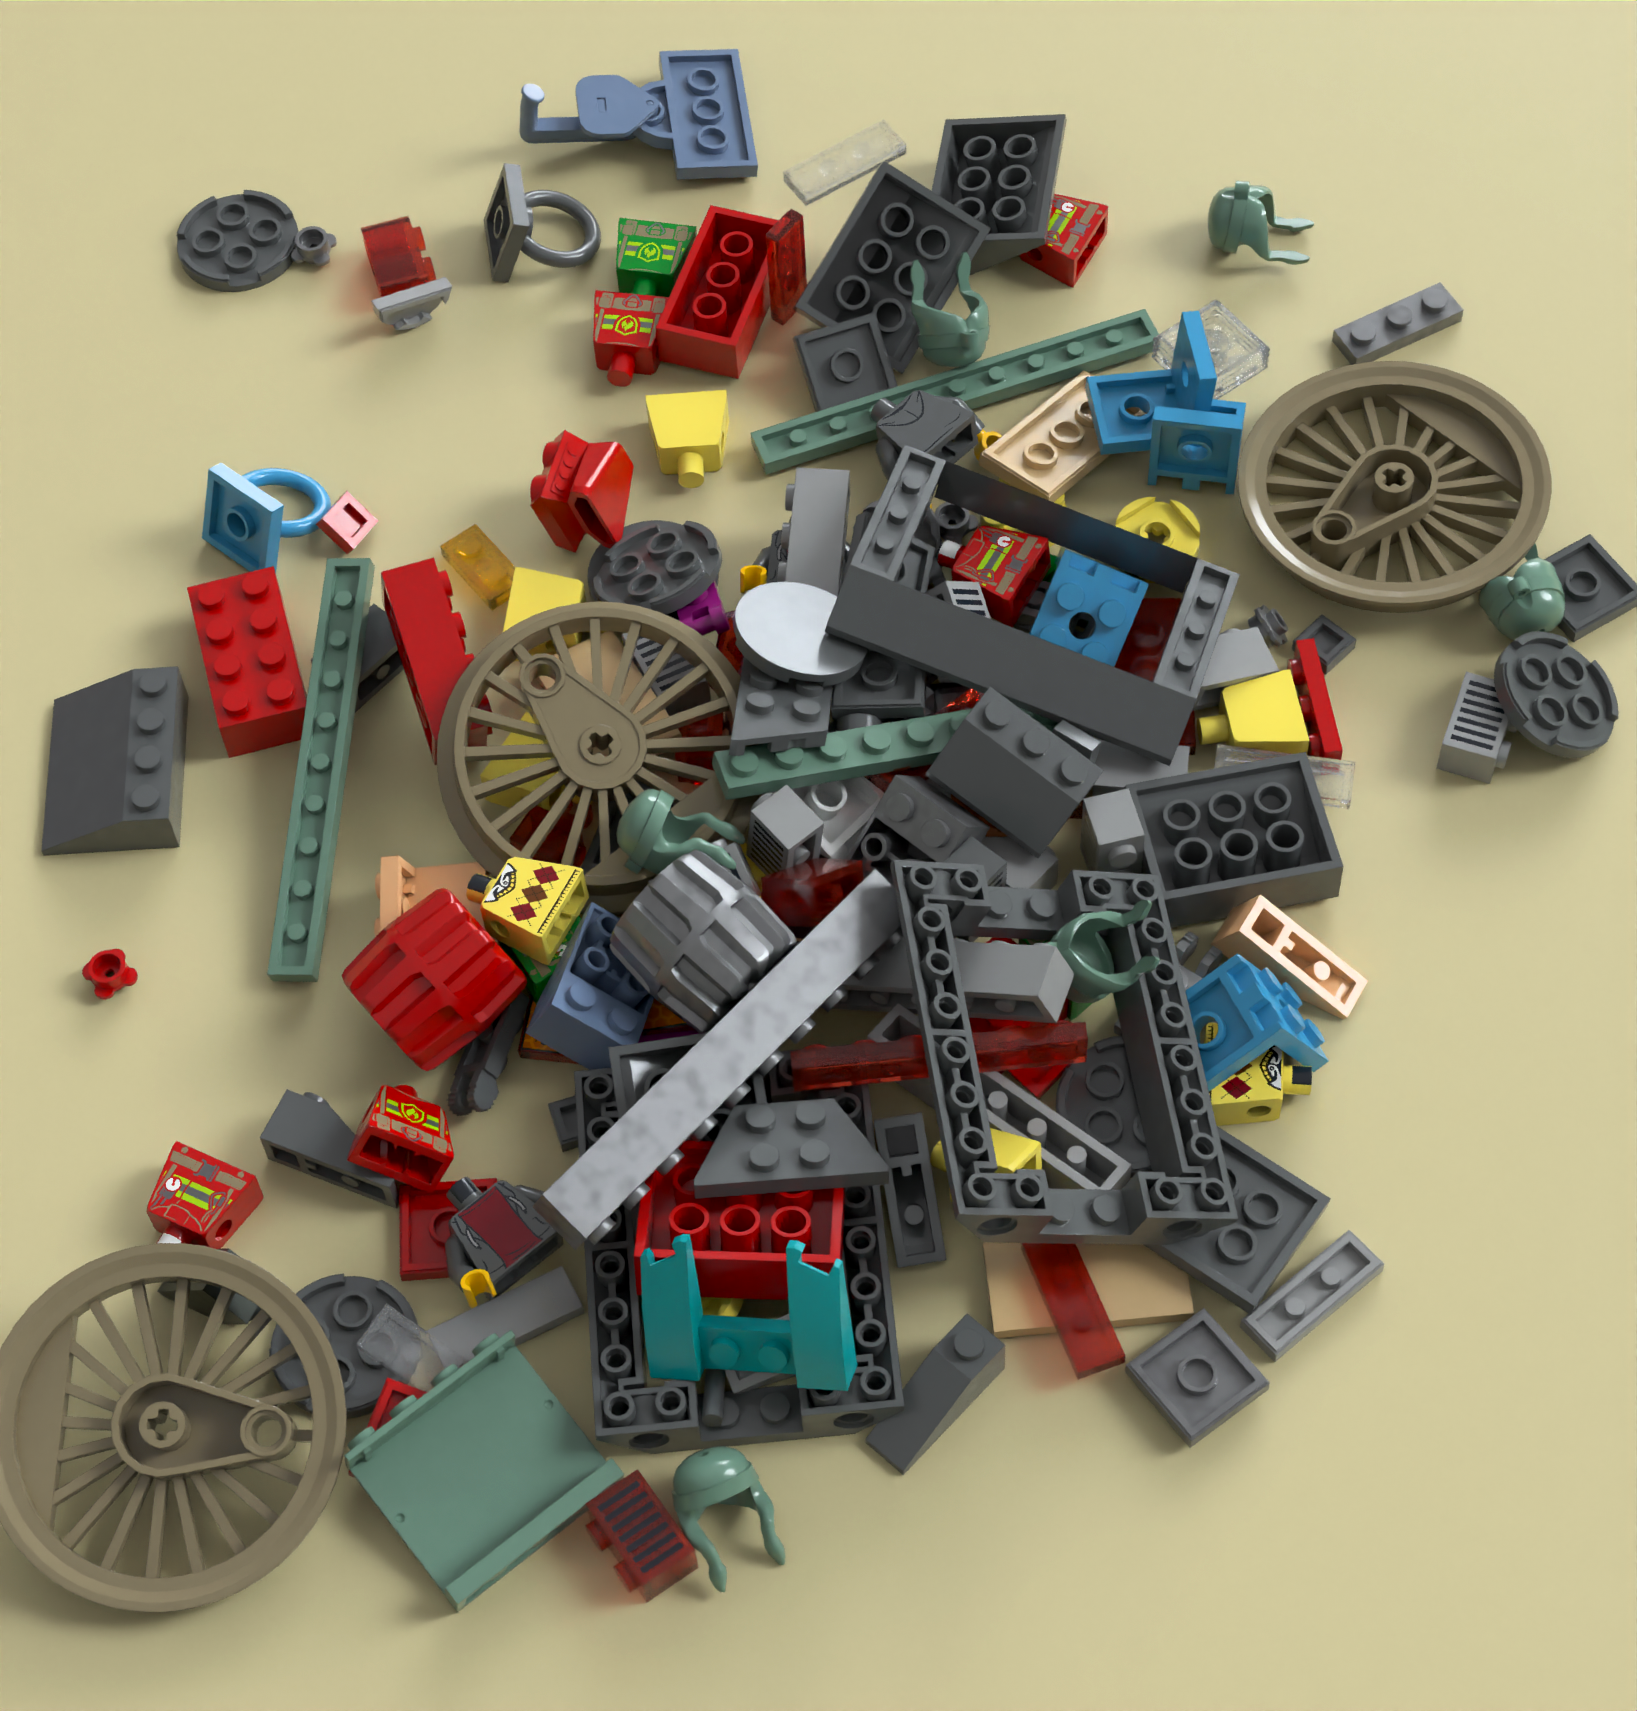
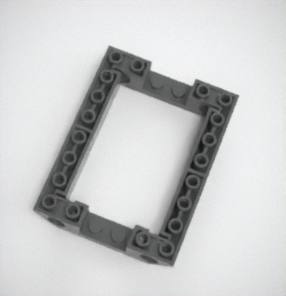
(1020, 666)
(1189, 1175)
(671, 1415)

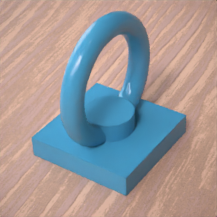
(248, 521)

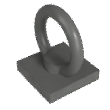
(510, 226)

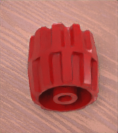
(434, 979)

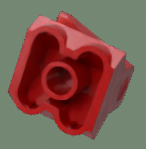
(582, 491)

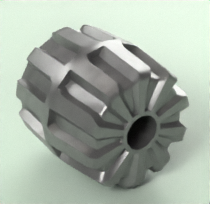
(699, 939)

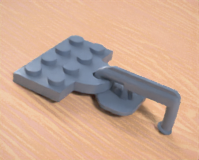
(692, 110)

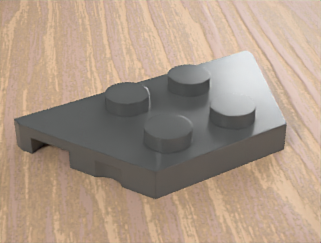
(779, 712)
(788, 1151)

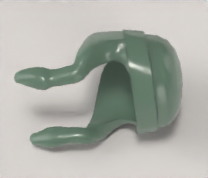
(1241, 216)
(946, 336)
(1527, 601)
(658, 837)
(1091, 958)
(725, 1478)

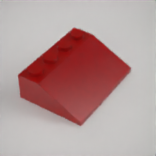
(740, 1238)

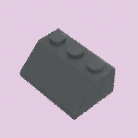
(1014, 772)

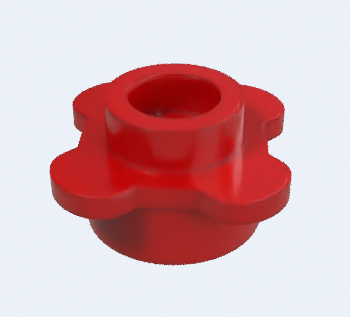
(104, 963)

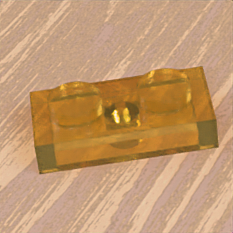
(480, 565)

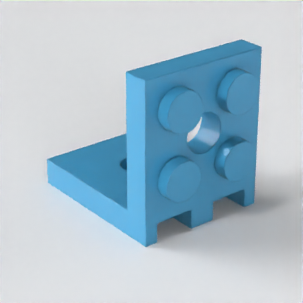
(1184, 386)
(1217, 433)
(1093, 589)
(1251, 1018)

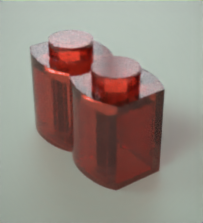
(396, 255)

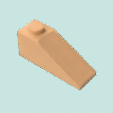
(1294, 956)

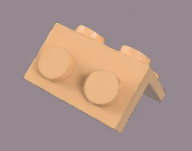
(403, 886)

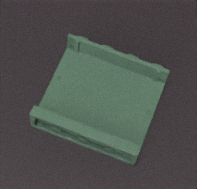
(480, 1469)

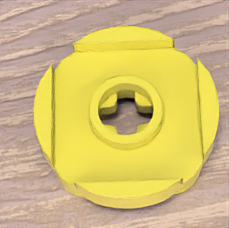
(1160, 518)

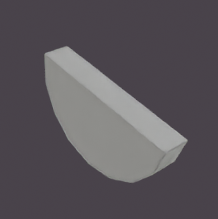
(412, 306)

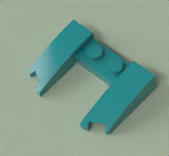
(684, 1341)

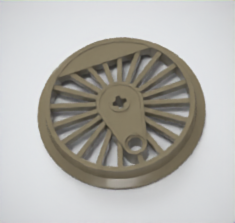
(1395, 487)
(571, 722)
(212, 1431)

